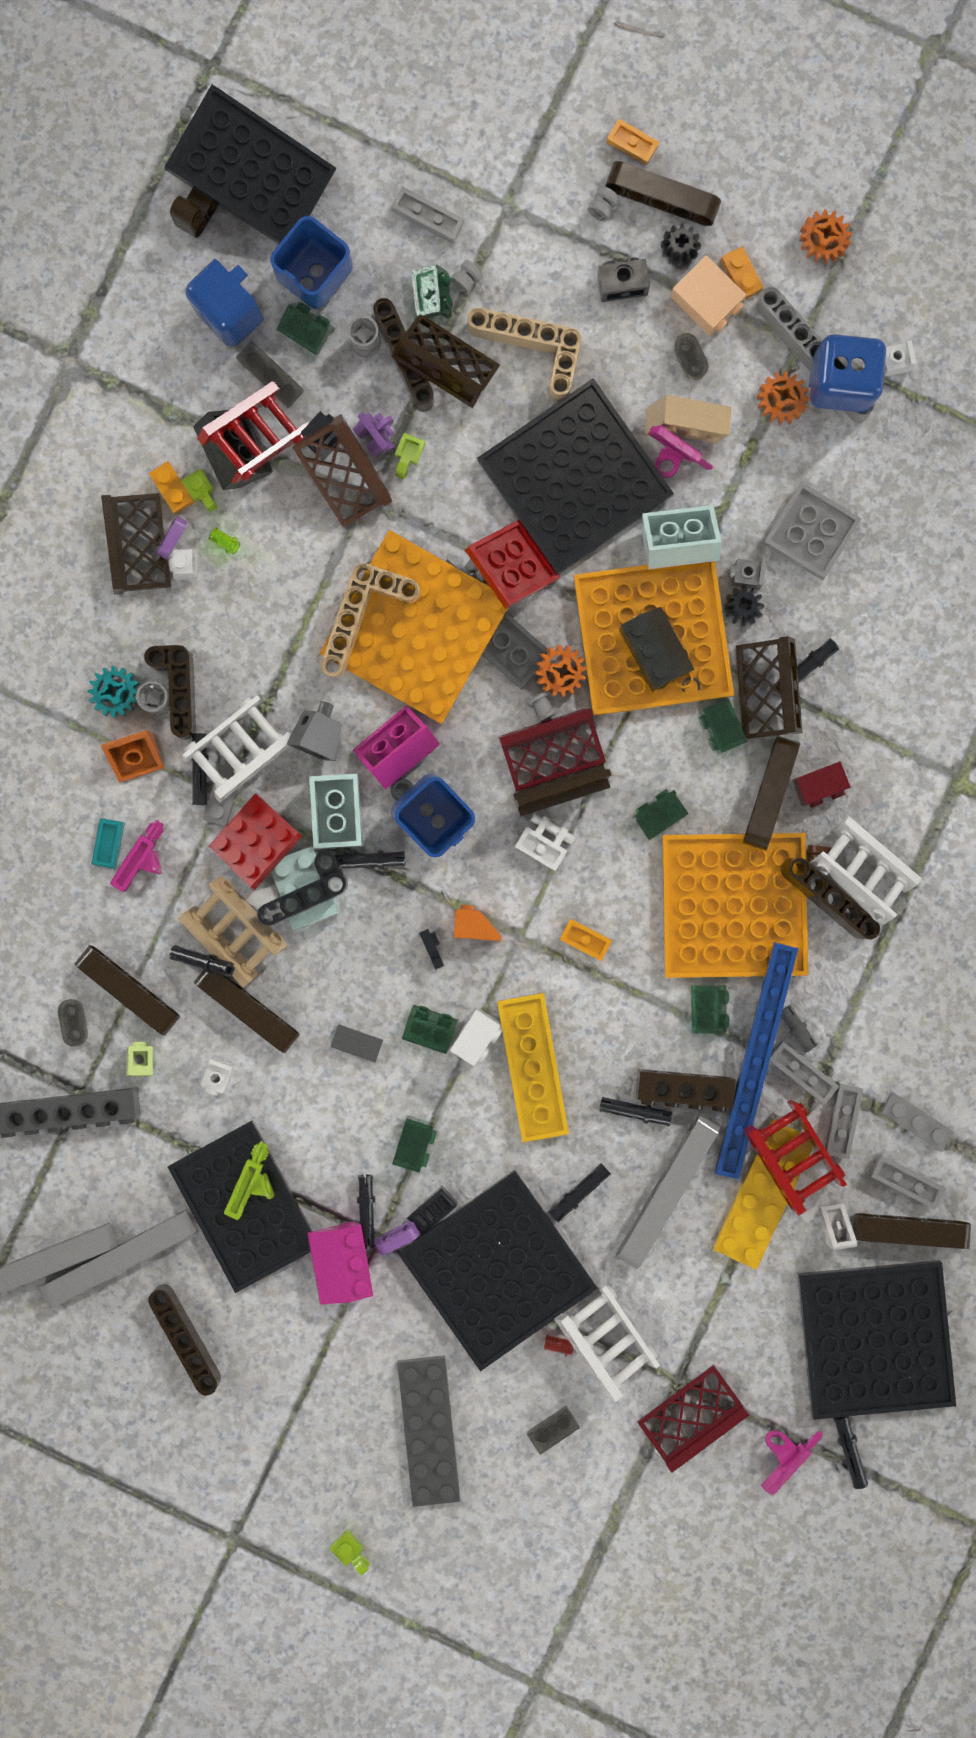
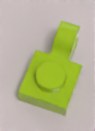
(408, 452)
(200, 488)
(348, 1550)

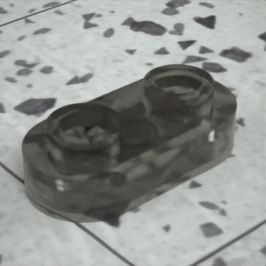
(692, 357)
(70, 1022)

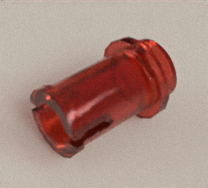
(558, 1345)

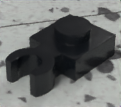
(431, 941)

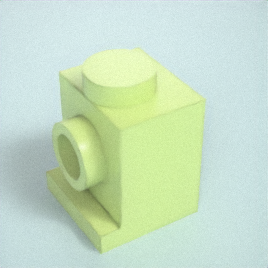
(144, 1069)

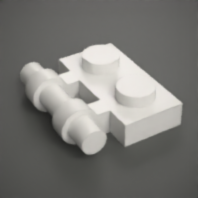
(541, 848)

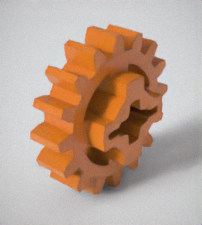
(836, 234)
(773, 393)
(557, 679)

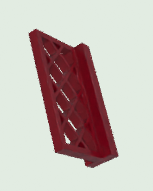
(545, 729)
(702, 1438)

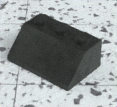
(219, 461)
(656, 648)

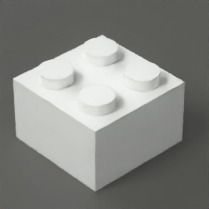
(476, 1036)

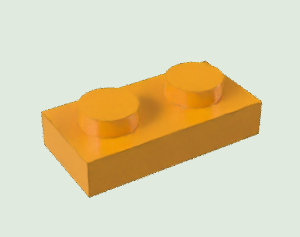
(632, 142)
(742, 271)
(171, 487)
(585, 939)

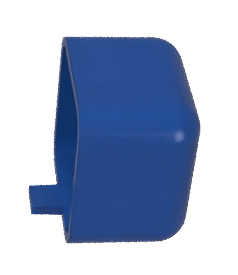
(307, 246)
(224, 303)
(847, 388)
(446, 802)

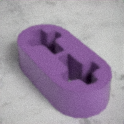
(171, 537)
(396, 1238)

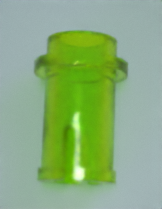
(225, 541)

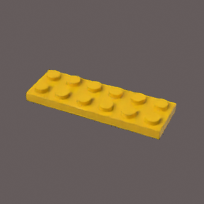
(533, 1067)
(758, 1205)

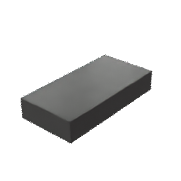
(357, 1043)

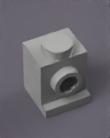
(739, 578)

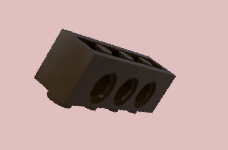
(723, 1087)

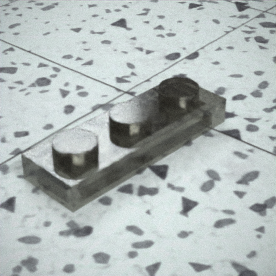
(266, 371)

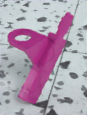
(675, 451)
(140, 858)
(789, 1457)

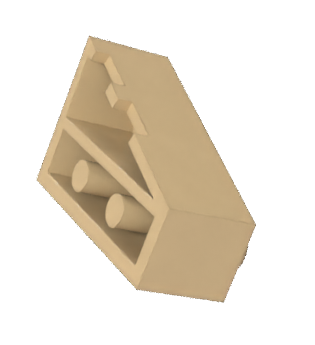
(690, 418)

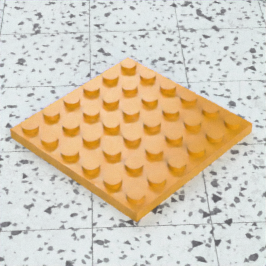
(693, 608)
(427, 646)
(730, 905)

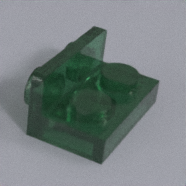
(432, 292)
(305, 327)
(660, 815)
(709, 1009)
(429, 1028)

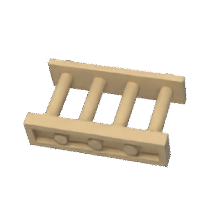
(213, 940)

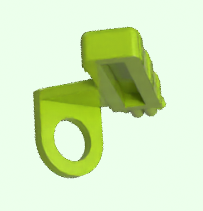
(250, 1182)

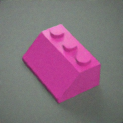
(396, 747)
(340, 1263)

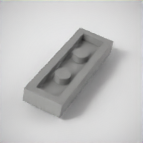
(427, 214)
(216, 811)
(803, 1072)
(843, 1121)
(917, 1121)
(907, 1181)

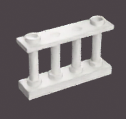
(242, 771)
(878, 856)
(584, 1344)

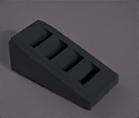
(447, 1198)

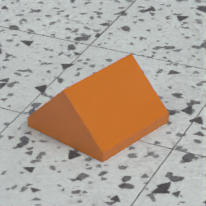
(133, 755)

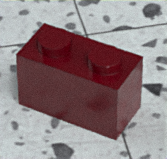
(821, 784)

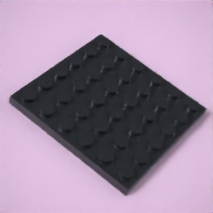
(575, 476)
(497, 1270)
(876, 1339)

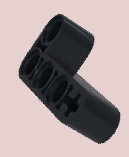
(301, 894)

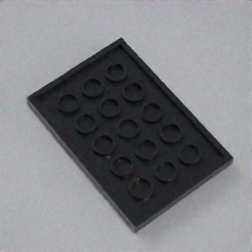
(249, 166)
(268, 1231)

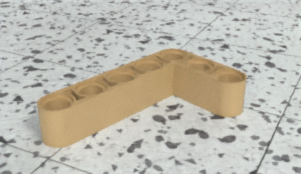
(532, 341)
(358, 611)

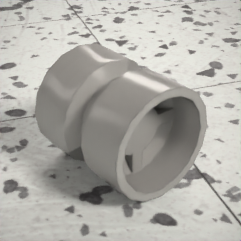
(364, 330)
(153, 698)

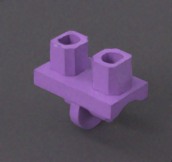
(368, 424)

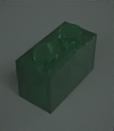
(722, 727)
(413, 1144)

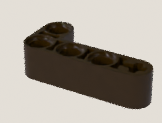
(192, 213)
(177, 693)

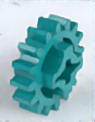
(109, 683)

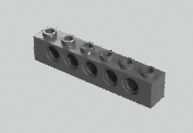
(126, 1100)

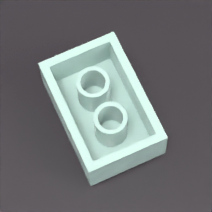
(681, 537)
(336, 811)
(298, 871)

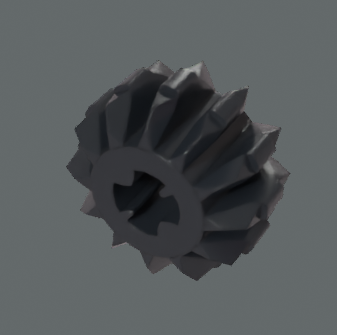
(671, 245)
(743, 614)

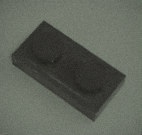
(553, 1430)

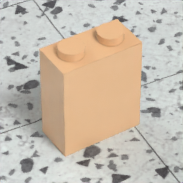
(708, 296)

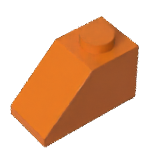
(473, 925)

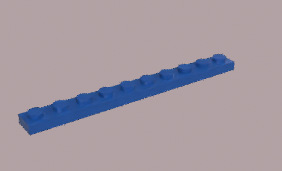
(756, 1059)

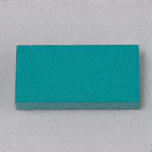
(108, 843)

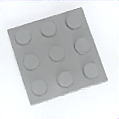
(812, 531)

